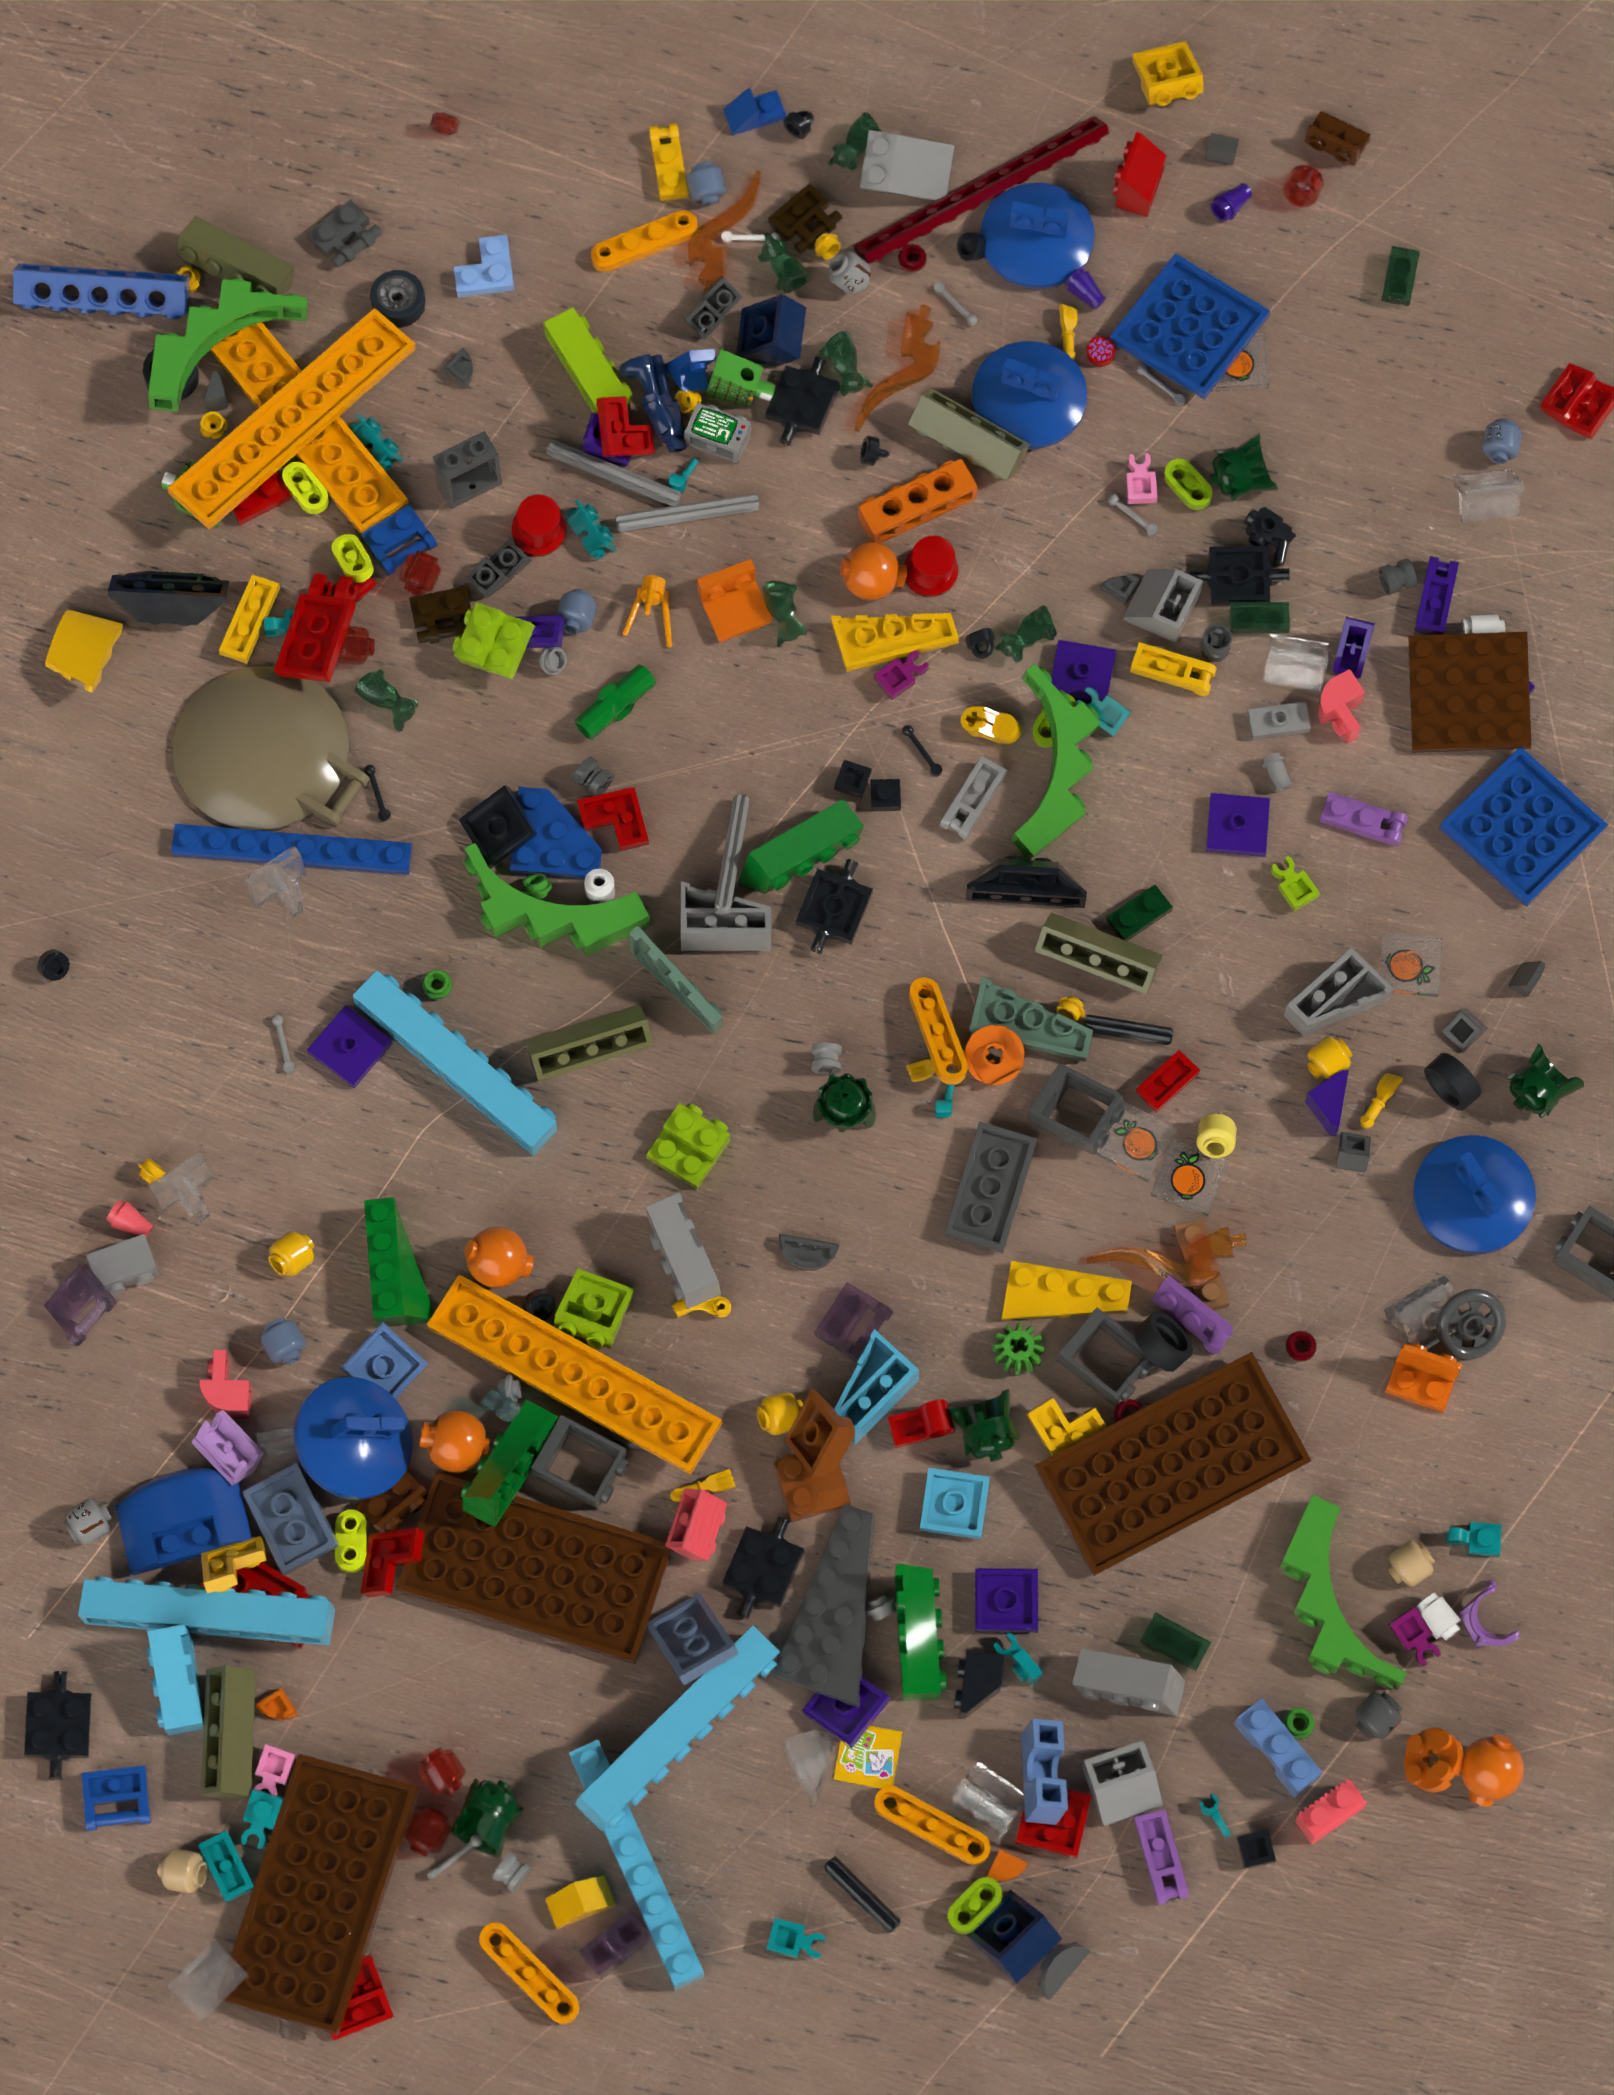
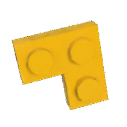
(1055, 1429)
(221, 1564)

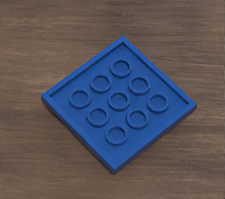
(1189, 326)
(1523, 826)

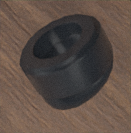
(797, 124)
(971, 246)
(871, 451)
(981, 638)
(53, 965)
(539, 1304)

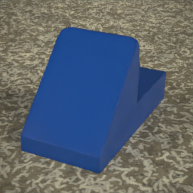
(753, 112)
(690, 368)

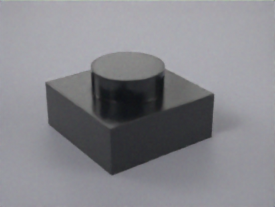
(853, 779)
(885, 795)
(1256, 1849)

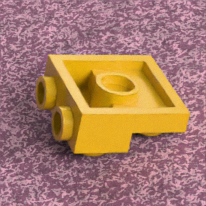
(1168, 73)

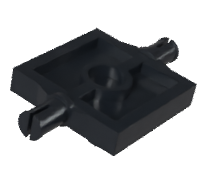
(802, 400)
(1239, 574)
(834, 906)
(763, 1567)
(57, 1725)

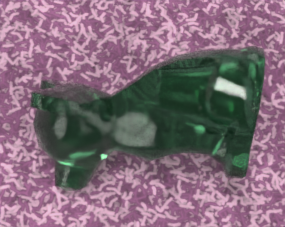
(856, 141)
(788, 269)
(844, 359)
(780, 604)
(1033, 627)
(380, 693)

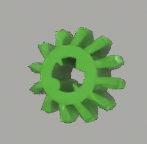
(1022, 1358)

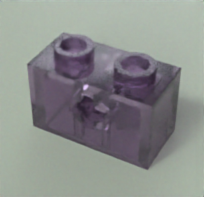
(615, 1945)

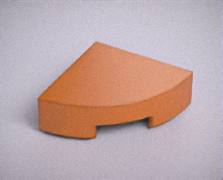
(277, 1706)
(1006, 1867)

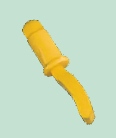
(1068, 322)
(921, 1070)
(1385, 1090)
(714, 1484)

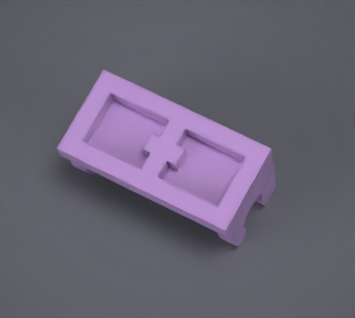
(228, 1448)

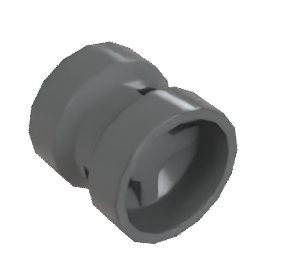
(1396, 576)
(1216, 636)
(593, 777)

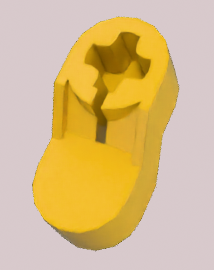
(978, 723)

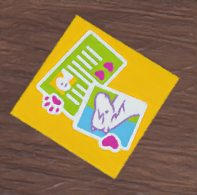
(871, 1759)

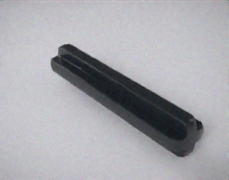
(1129, 1029)
(862, 1894)

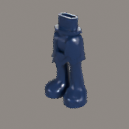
(658, 404)

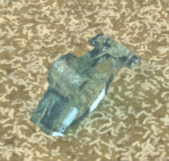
(504, 1410)

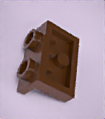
(1337, 138)
(388, 1508)

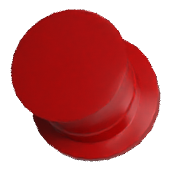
(538, 526)
(931, 566)

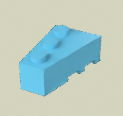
(876, 1385)
(175, 1680)

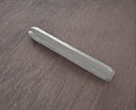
(613, 473)
(687, 512)
(731, 854)

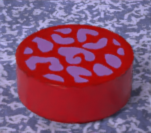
(1100, 351)

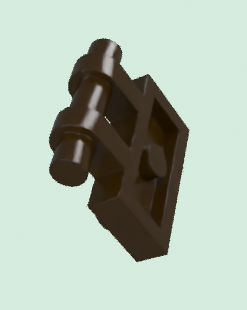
(799, 212)
(440, 608)

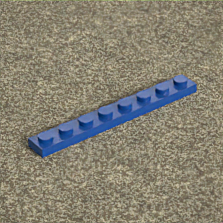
(314, 849)

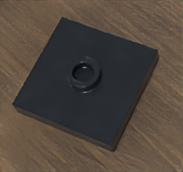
(498, 826)

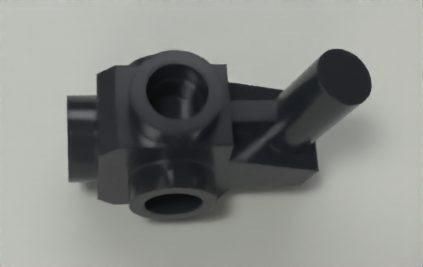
(1268, 527)

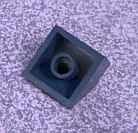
(771, 331)
(1015, 1936)

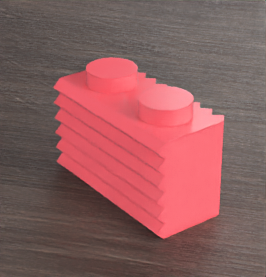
(696, 1524)
(1330, 1811)

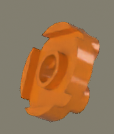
(1011, 1059)
(1418, 1755)

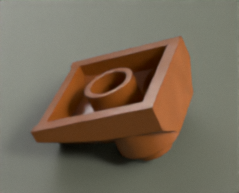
(820, 1436)
(809, 1495)

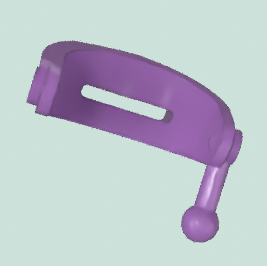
(1477, 1632)

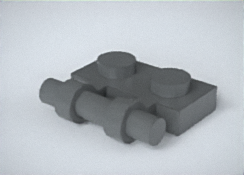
(340, 228)

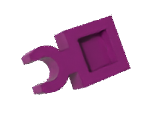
(898, 677)
(1412, 1632)

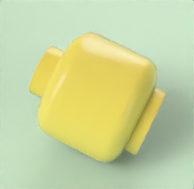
(1216, 1135)

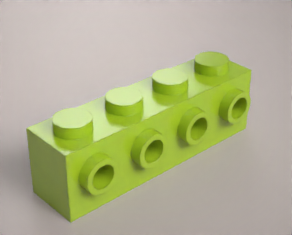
(584, 358)

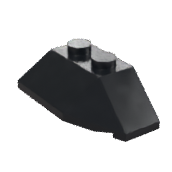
(168, 596)
(1027, 883)

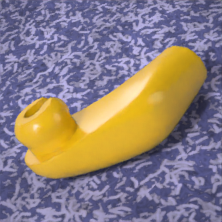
(717, 1306)

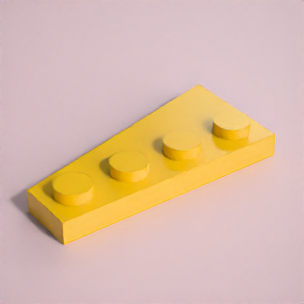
(877, 640)
(1054, 1292)

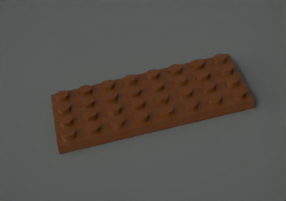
(1172, 1463)
(539, 1571)
(320, 1892)

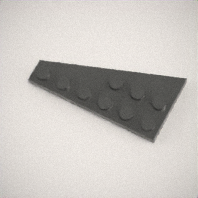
(830, 1627)

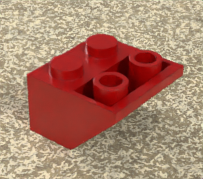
(1139, 175)

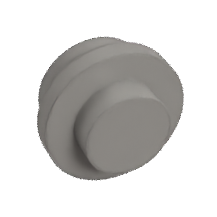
(553, 660)
(510, 1387)
(881, 1607)

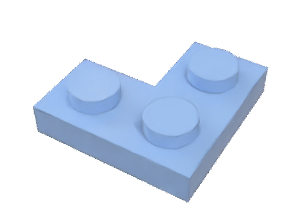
(492, 274)

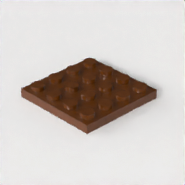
(1469, 692)

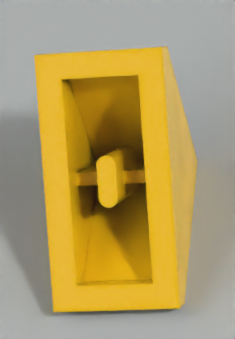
(580, 1901)

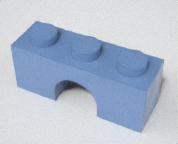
(1288, 1758)
(1043, 1792)

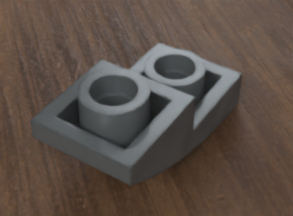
(712, 306)
(498, 570)

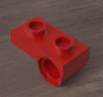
(922, 1424)

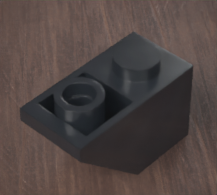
(981, 1680)

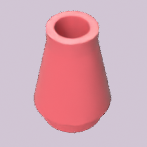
(128, 1219)

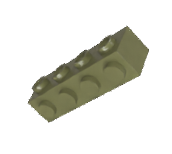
(233, 257)
(968, 435)
(1098, 953)
(589, 1042)
(228, 1732)

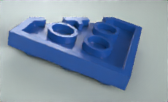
(561, 843)

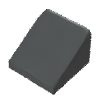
(1222, 149)
(216, 397)
(1526, 977)
(1464, 1029)
(1353, 1152)

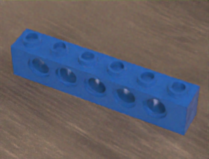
(173, 286)

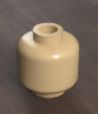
(1411, 1563)
(182, 1871)

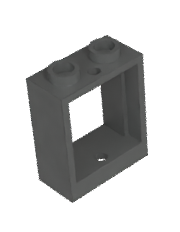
(456, 476)
(1052, 1094)
(1576, 1266)
(1070, 1351)
(554, 1444)

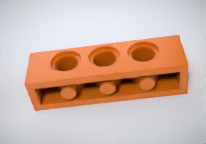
(910, 515)

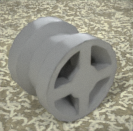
(826, 1058)
(511, 1872)

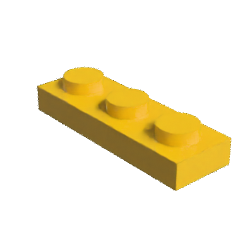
(249, 619)

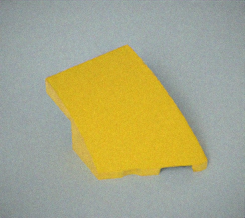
(82, 647)

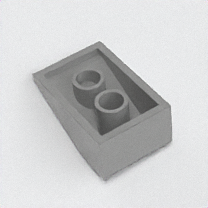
(906, 166)

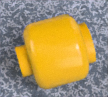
(1328, 1057)
(291, 1253)
(778, 1413)

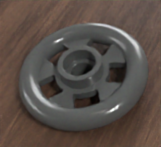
(1481, 1345)

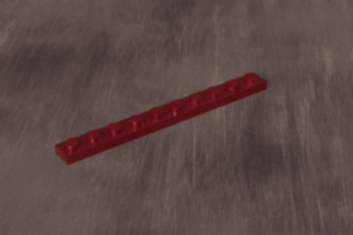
(981, 189)

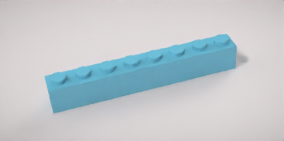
(455, 1062)
(213, 1613)
(675, 1729)
(643, 1879)

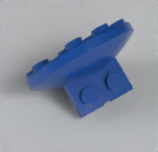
(1037, 235)
(1031, 392)
(1474, 1194)
(353, 1438)

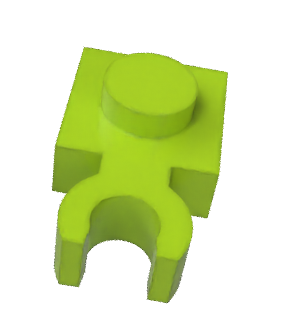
(1295, 888)

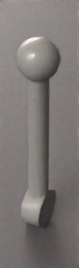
(939, 289)
(1179, 399)
(1151, 529)
(288, 1066)
(474, 1841)

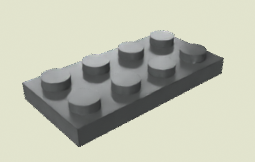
(990, 1187)

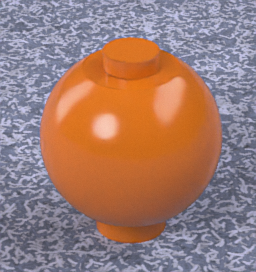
(872, 571)
(498, 1257)
(455, 1441)
(1492, 1769)

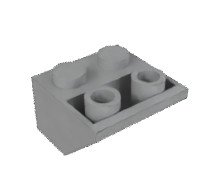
(1164, 602)
(1122, 1783)

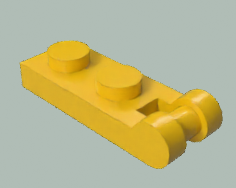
(668, 163)
(1173, 668)

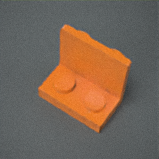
(733, 601)
(1423, 1377)

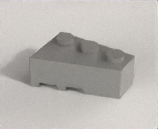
(703, 929)
(1338, 994)

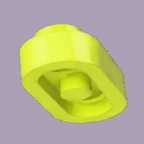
(307, 489)
(352, 558)
(351, 1540)

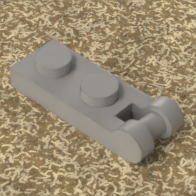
(974, 797)

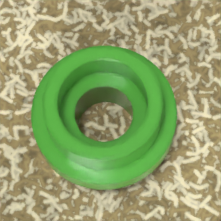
(536, 886)
(437, 976)
(1305, 1716)

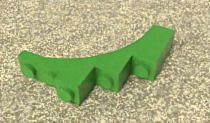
(238, 308)
(1068, 728)
(592, 925)
(1336, 1642)

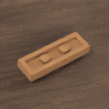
(1213, 1292)

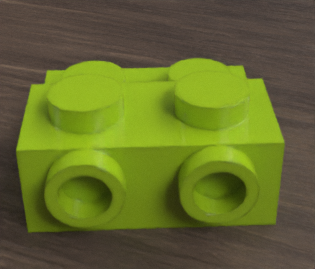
(492, 641)
(689, 1144)
(593, 1309)

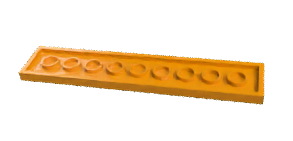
(291, 418)
(336, 454)
(575, 1374)

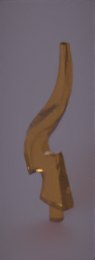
(700, 244)
(913, 346)
(1195, 1272)

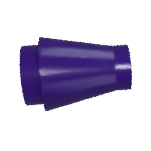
(1228, 204)
(1084, 287)

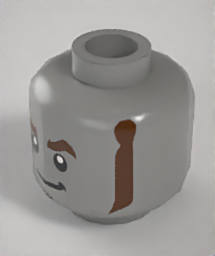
(849, 272)
(87, 1521)

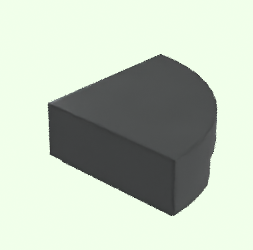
(460, 368)
(1121, 587)

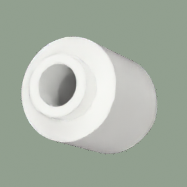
(1482, 624)
(599, 886)
(1439, 1616)

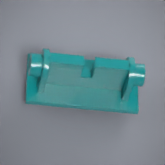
(383, 449)
(598, 537)

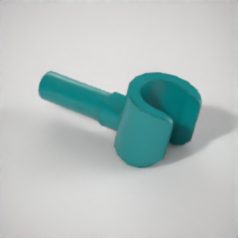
(679, 482)
(943, 1108)
(1215, 1815)

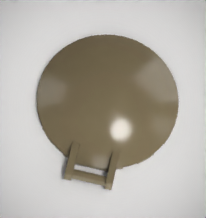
(264, 751)

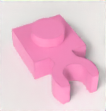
(1141, 484)
(274, 1767)

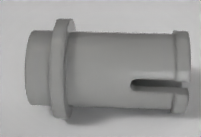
(1277, 772)

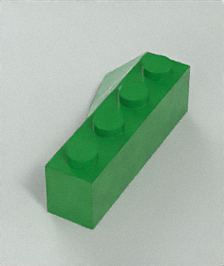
(801, 848)
(394, 1275)
(509, 1464)
(918, 1633)

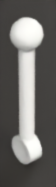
(727, 237)

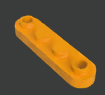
(644, 241)
(938, 1031)
(932, 1825)
(529, 1973)

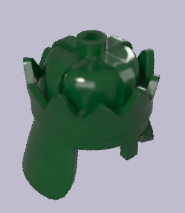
(1241, 470)
(1540, 1085)
(845, 1103)
(987, 1427)
(489, 1813)

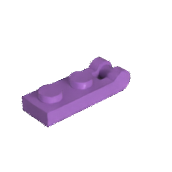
(1363, 818)
(1193, 1314)
(1161, 1855)

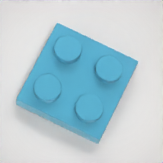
(954, 1503)

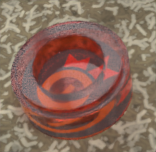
(444, 123)

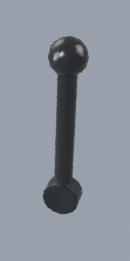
(936, 769)
(383, 814)

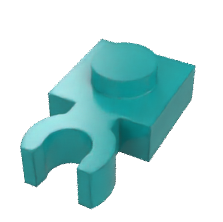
(1110, 712)
(261, 1813)
(789, 1938)

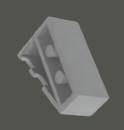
(681, 1252)
(1129, 1681)

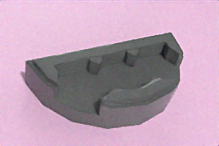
(807, 1253)
(1059, 1966)

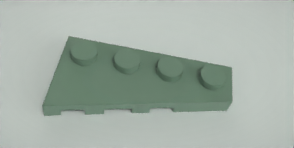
(673, 980)
(1035, 1026)

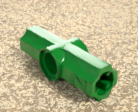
(615, 702)

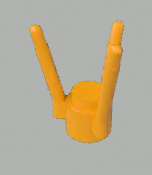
(651, 594)

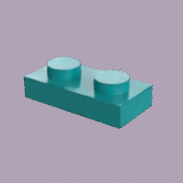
(226, 1866)

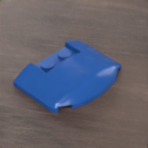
(180, 1518)

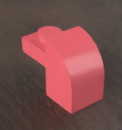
(1337, 700)
(226, 1394)

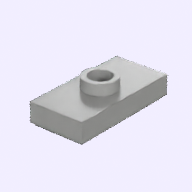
(1279, 720)

